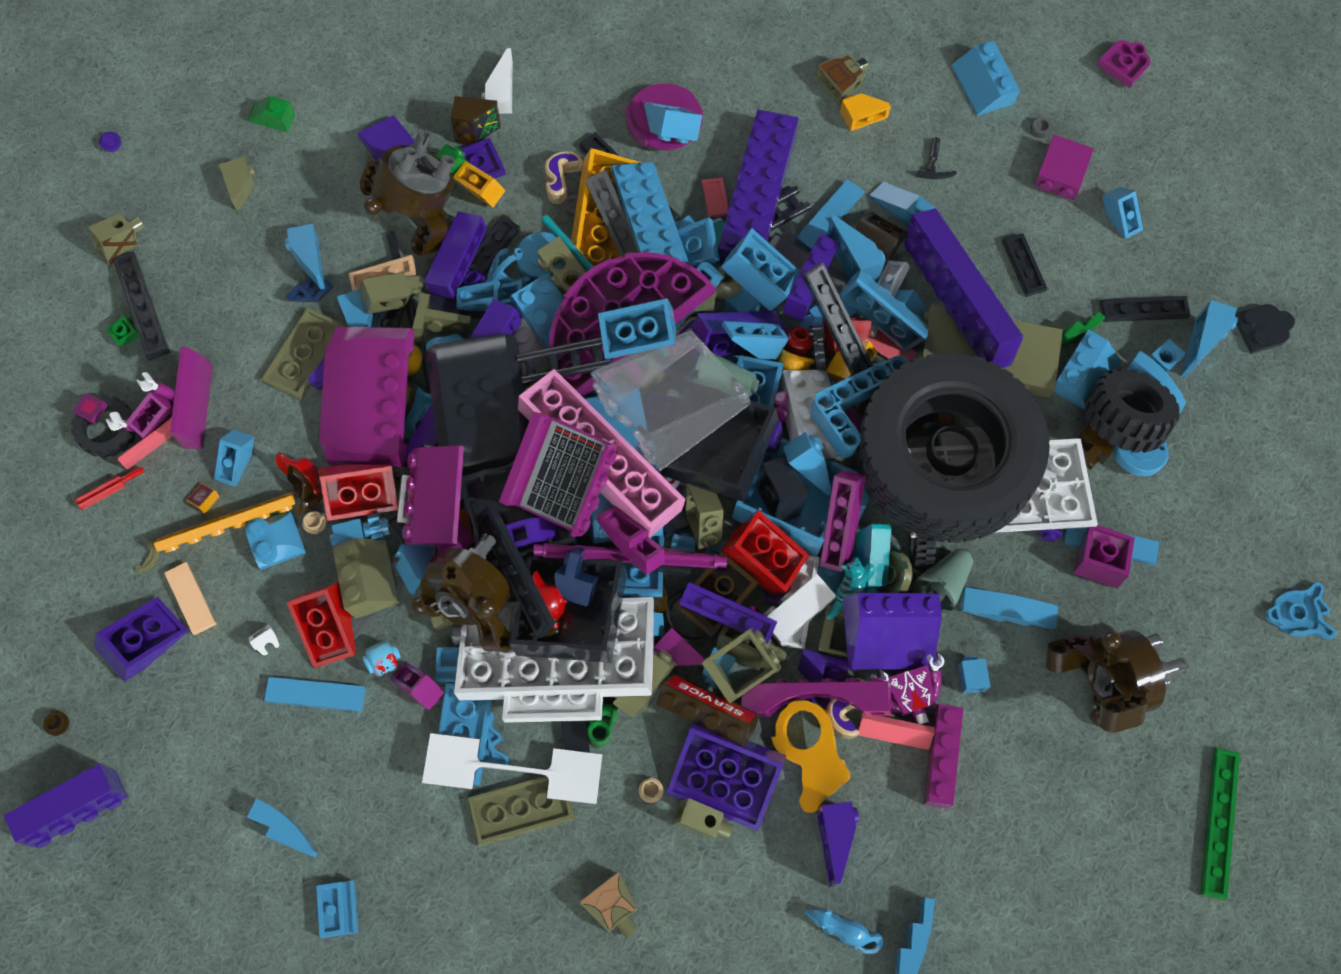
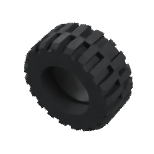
(1132, 410)

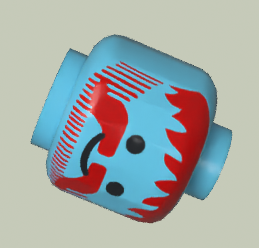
(381, 658)

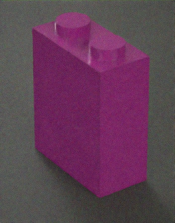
(1063, 167)

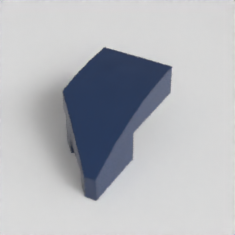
(308, 292)

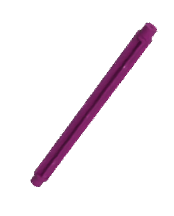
(615, 554)

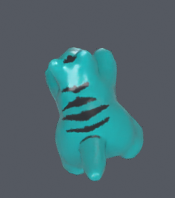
(853, 582)

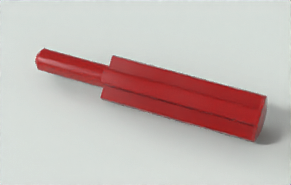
(106, 489)

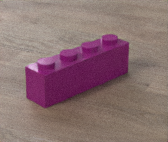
(842, 519)
(943, 756)

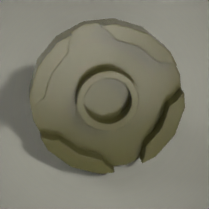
(900, 574)

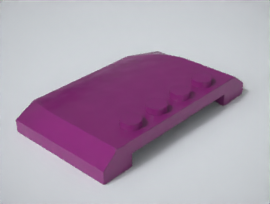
(365, 395)

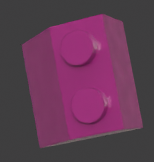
(1104, 556)

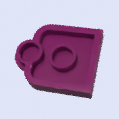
(1125, 61)

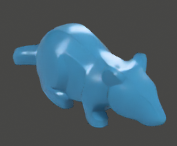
(847, 930)

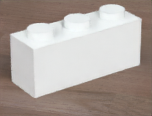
(800, 607)

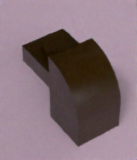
(1097, 448)

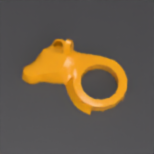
(821, 766)

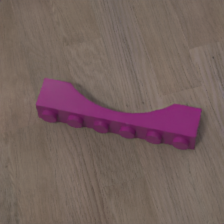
(870, 697)

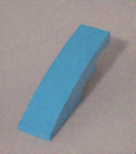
(1009, 607)
(910, 959)

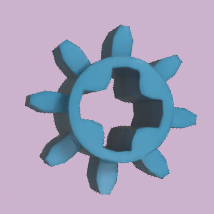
(376, 527)

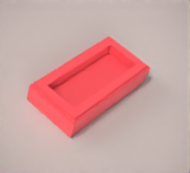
(715, 198)

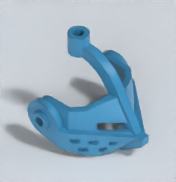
(496, 271)

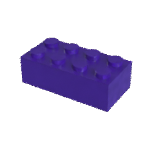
(66, 806)

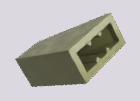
(661, 668)

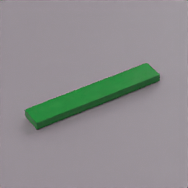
(1220, 824)

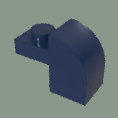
(573, 583)

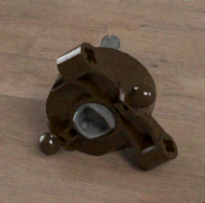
(467, 592)

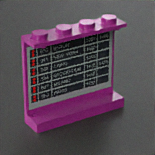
(559, 473)

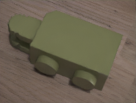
(388, 291)
(746, 650)

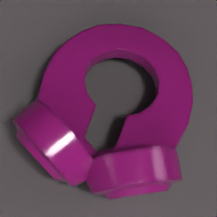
(781, 400)

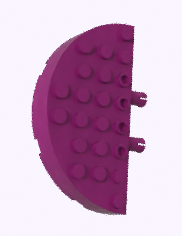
(617, 285)

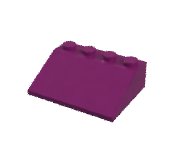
(433, 496)

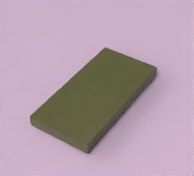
(301, 354)
(516, 811)

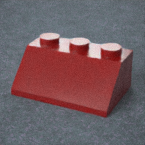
(765, 553)

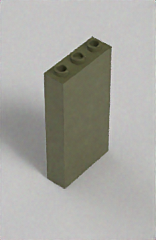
(1035, 360)

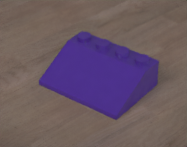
(891, 629)
(727, 776)

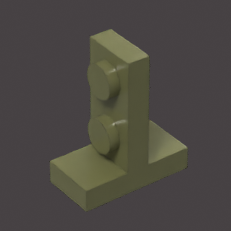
(438, 320)

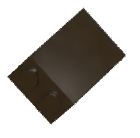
(726, 581)

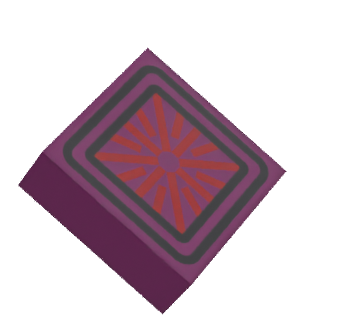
(90, 408)

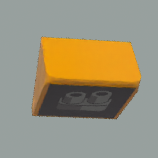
(203, 497)

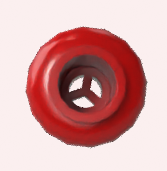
(799, 342)

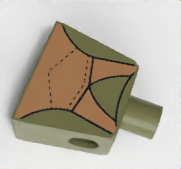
(612, 906)

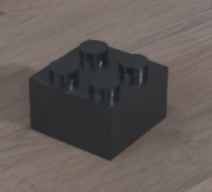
(781, 489)

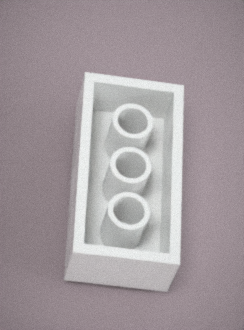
(801, 389)

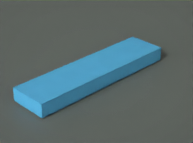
(837, 206)
(1143, 550)
(315, 694)

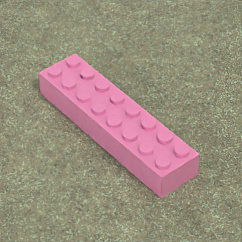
(632, 481)

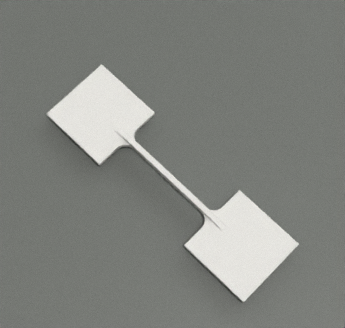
(454, 761)

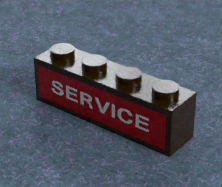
(707, 709)

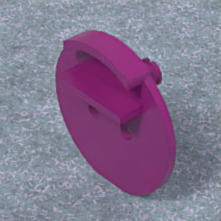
(660, 94)

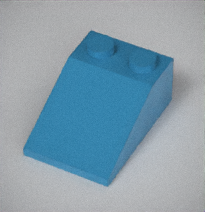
(855, 250)
(1208, 330)

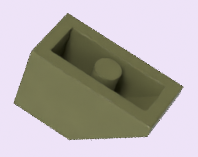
(238, 180)

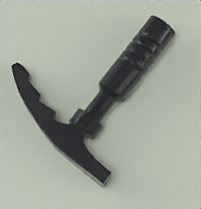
(930, 173)

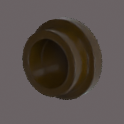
(56, 723)

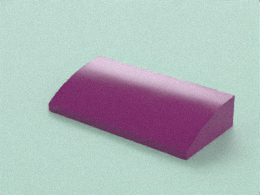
(191, 399)

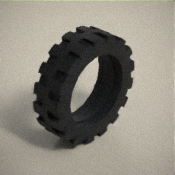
(111, 447)

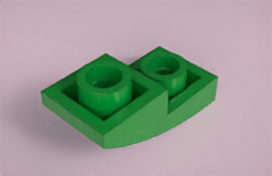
(123, 330)
(1075, 333)

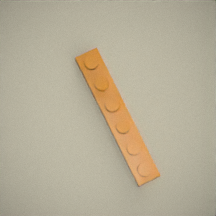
(216, 526)

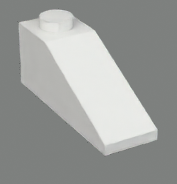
(500, 83)

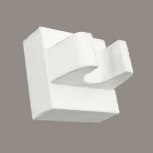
(263, 636)

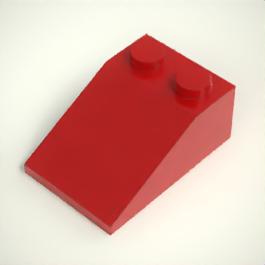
(357, 490)
(323, 624)

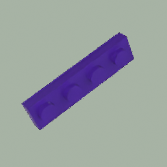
(726, 611)

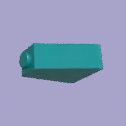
(873, 547)

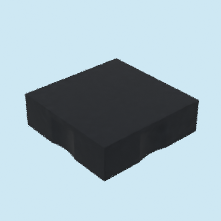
(728, 456)
(486, 488)
(583, 631)

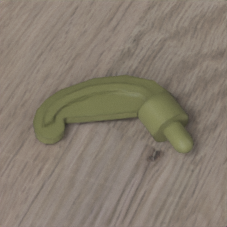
(152, 558)

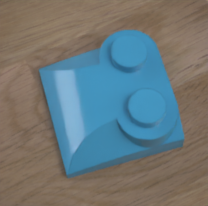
(274, 539)

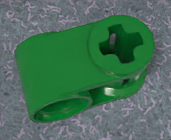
(609, 716)

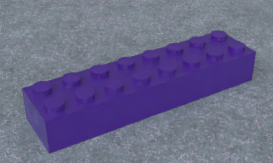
(759, 179)
(962, 289)

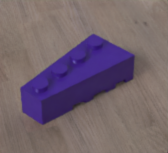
(711, 332)

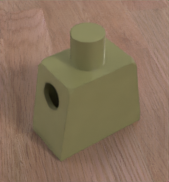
(691, 817)

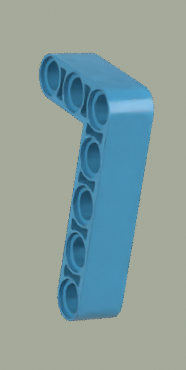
(852, 395)

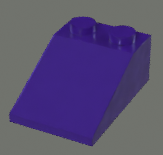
(139, 638)
(837, 831)

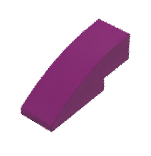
(632, 539)

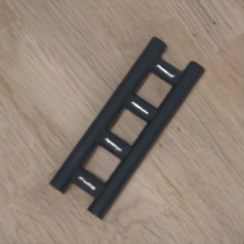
(798, 209)
(552, 352)

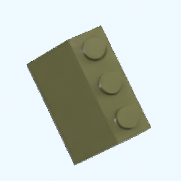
(365, 576)

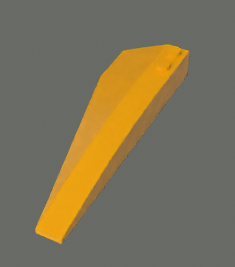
(589, 229)

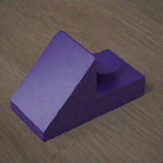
(818, 666)

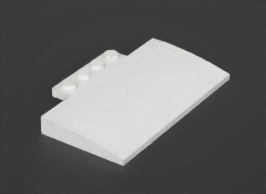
(1060, 499)
(559, 688)

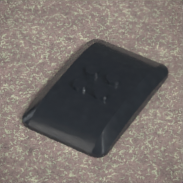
(477, 398)

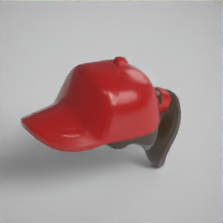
(303, 477)
(554, 601)

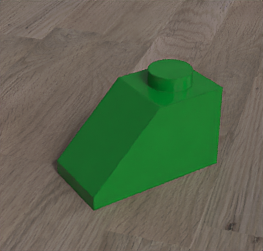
(273, 113)

